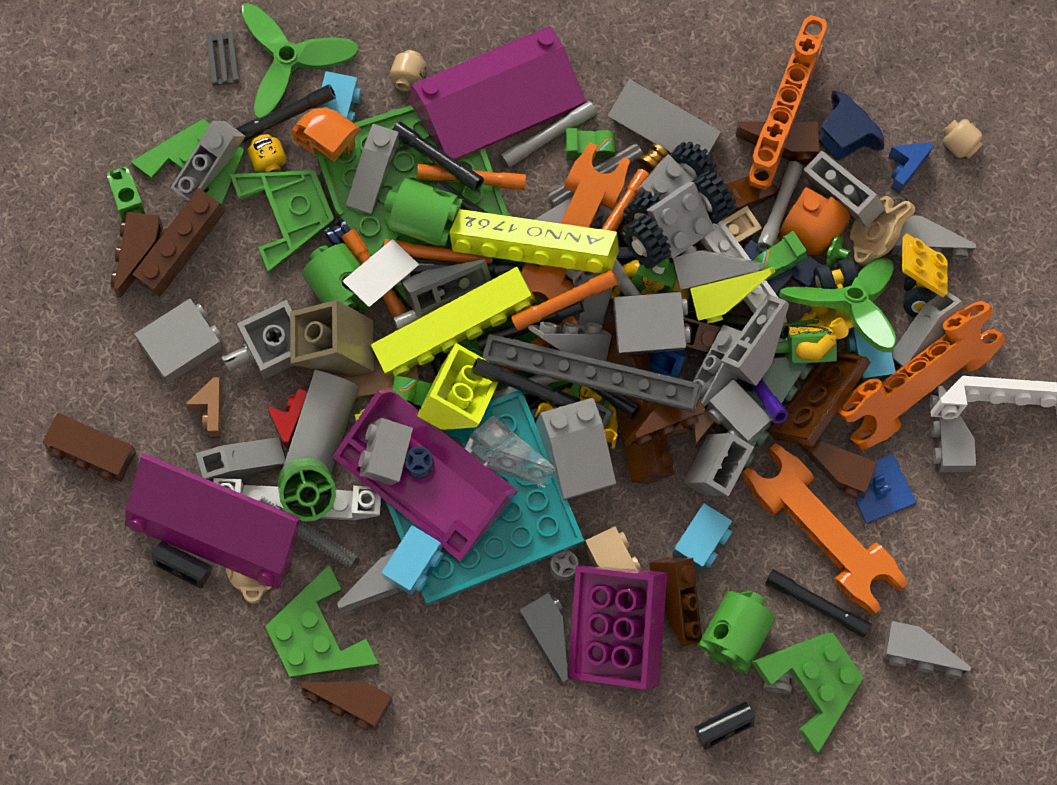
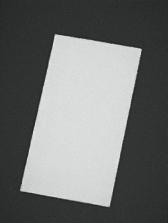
(380, 273)

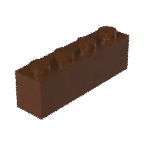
(179, 242)

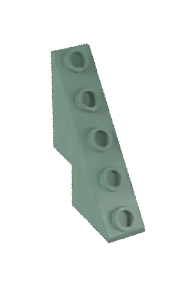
(781, 381)

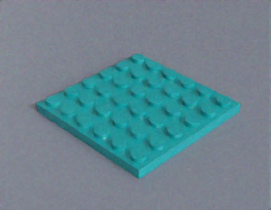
(527, 531)

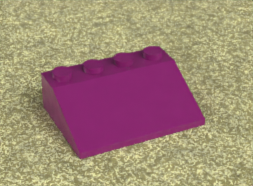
(617, 626)

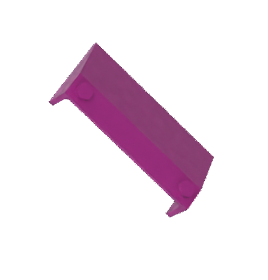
(497, 94)
(454, 501)
(211, 521)

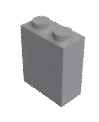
(650, 323)
(179, 340)
(718, 464)

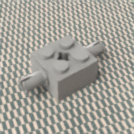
(258, 348)

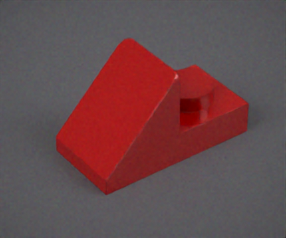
(286, 422)

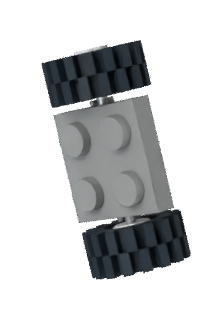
(671, 173)
(679, 220)

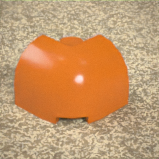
(325, 132)
(816, 221)

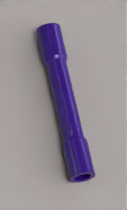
(770, 402)

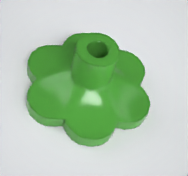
(836, 251)

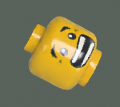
(266, 154)

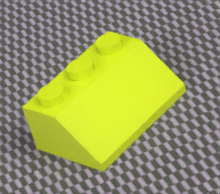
(457, 394)

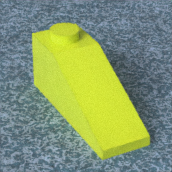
(722, 296)

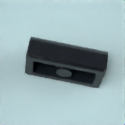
(181, 564)
(725, 725)

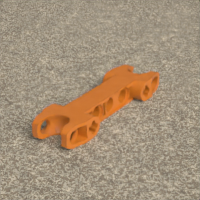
(783, 114)
(591, 192)
(885, 401)
(857, 564)

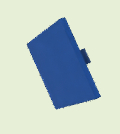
(886, 491)

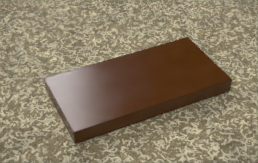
(820, 399)

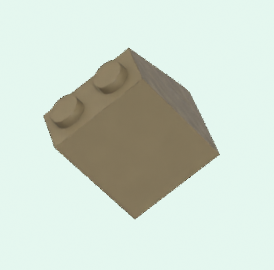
(332, 339)

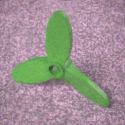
(307, 55)
(855, 302)

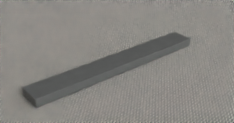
(593, 373)

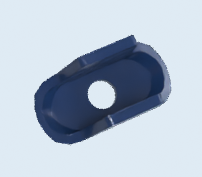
(849, 128)

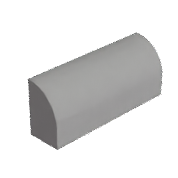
(661, 120)
(323, 419)

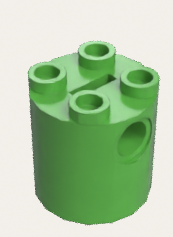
(421, 211)
(327, 272)
(301, 474)
(738, 630)

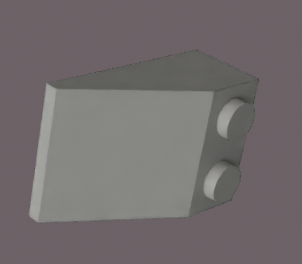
(577, 448)

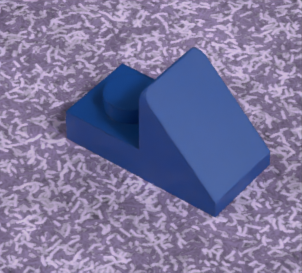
(910, 159)
(667, 362)

